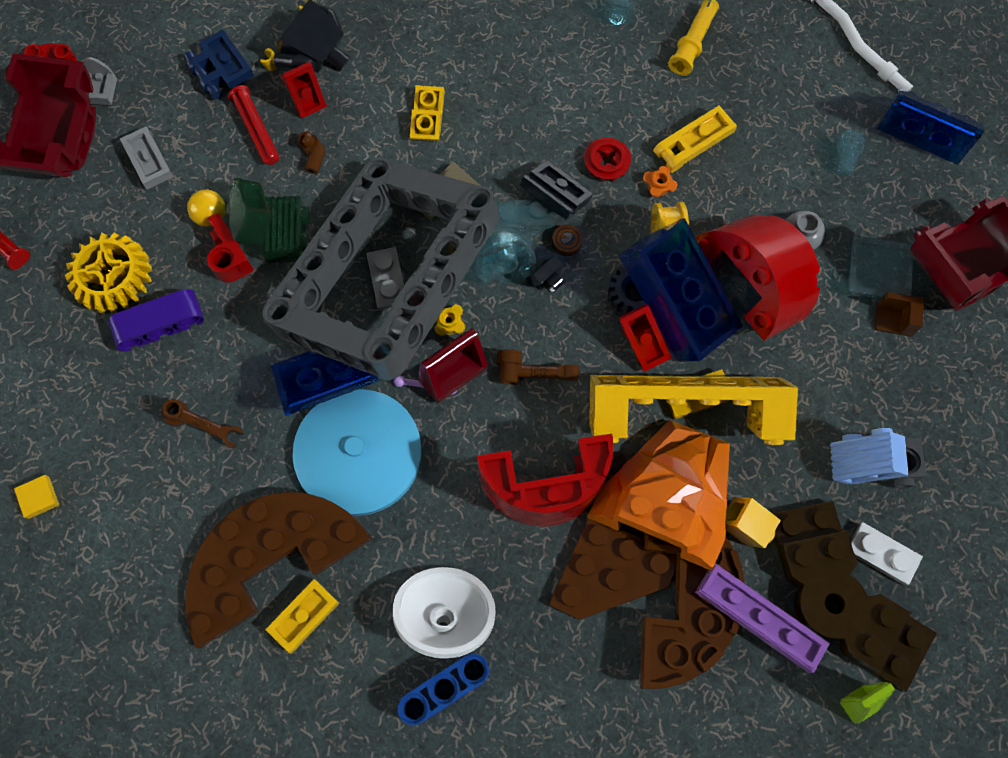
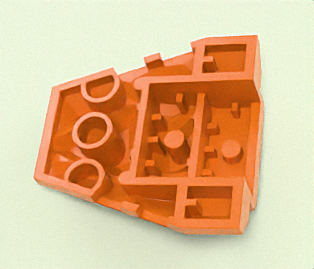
(672, 492)

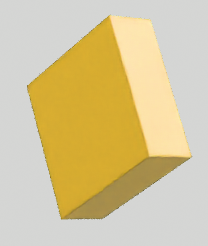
(36, 497)

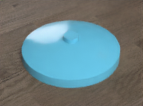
(358, 451)

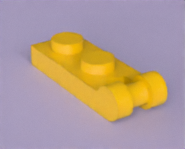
(695, 138)

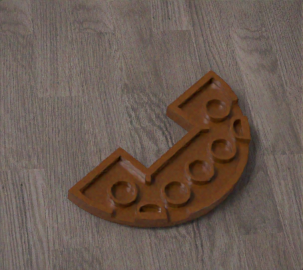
(253, 541)
(699, 634)

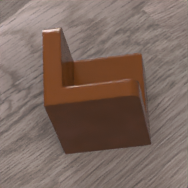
(899, 314)

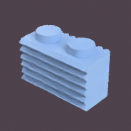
(869, 457)

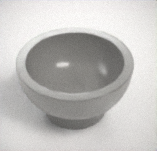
(809, 225)

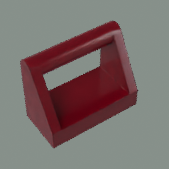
(453, 366)

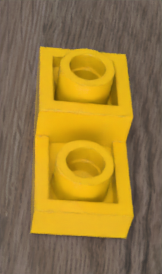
(427, 113)

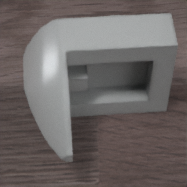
(102, 80)

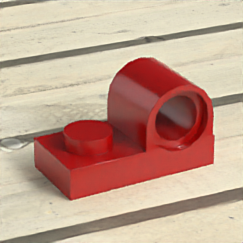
(226, 250)

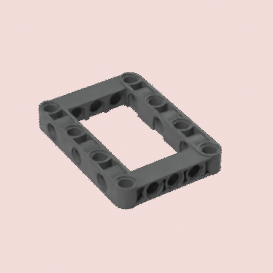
(389, 349)

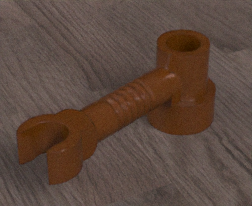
(512, 368)
(190, 418)

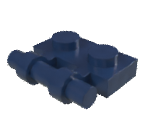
(225, 58)

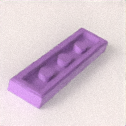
(762, 618)

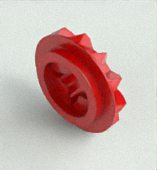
(607, 147)

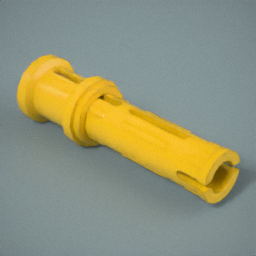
(690, 45)

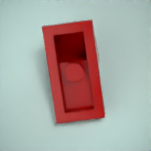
(304, 89)
(644, 337)

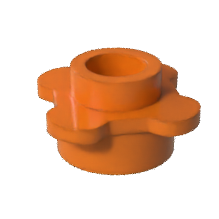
(659, 189)

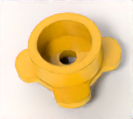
(452, 327)

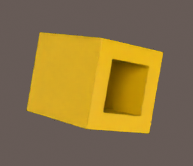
(750, 522)

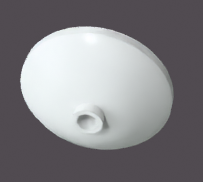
(446, 597)

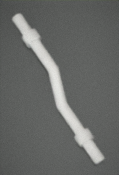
(885, 70)

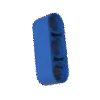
(427, 693)

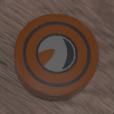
(567, 240)

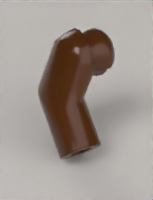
(314, 151)

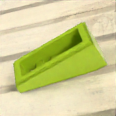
(866, 700)

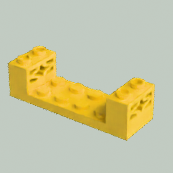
(769, 400)

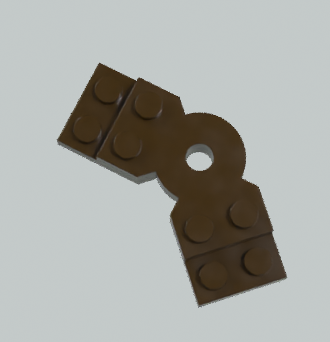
(869, 628)

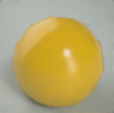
(204, 205)

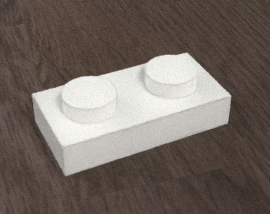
(885, 554)

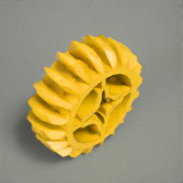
(120, 283)

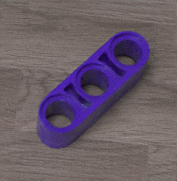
(154, 319)

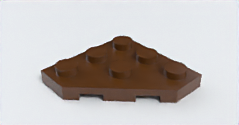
(609, 571)

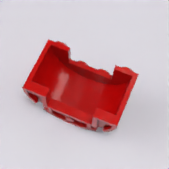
(775, 262)
(550, 499)

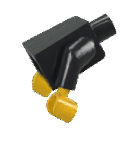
(310, 37)

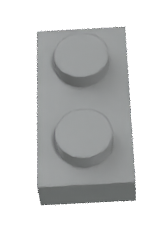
(146, 158)
(385, 276)

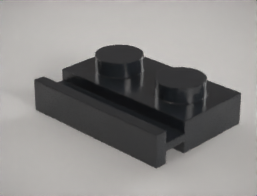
(556, 189)

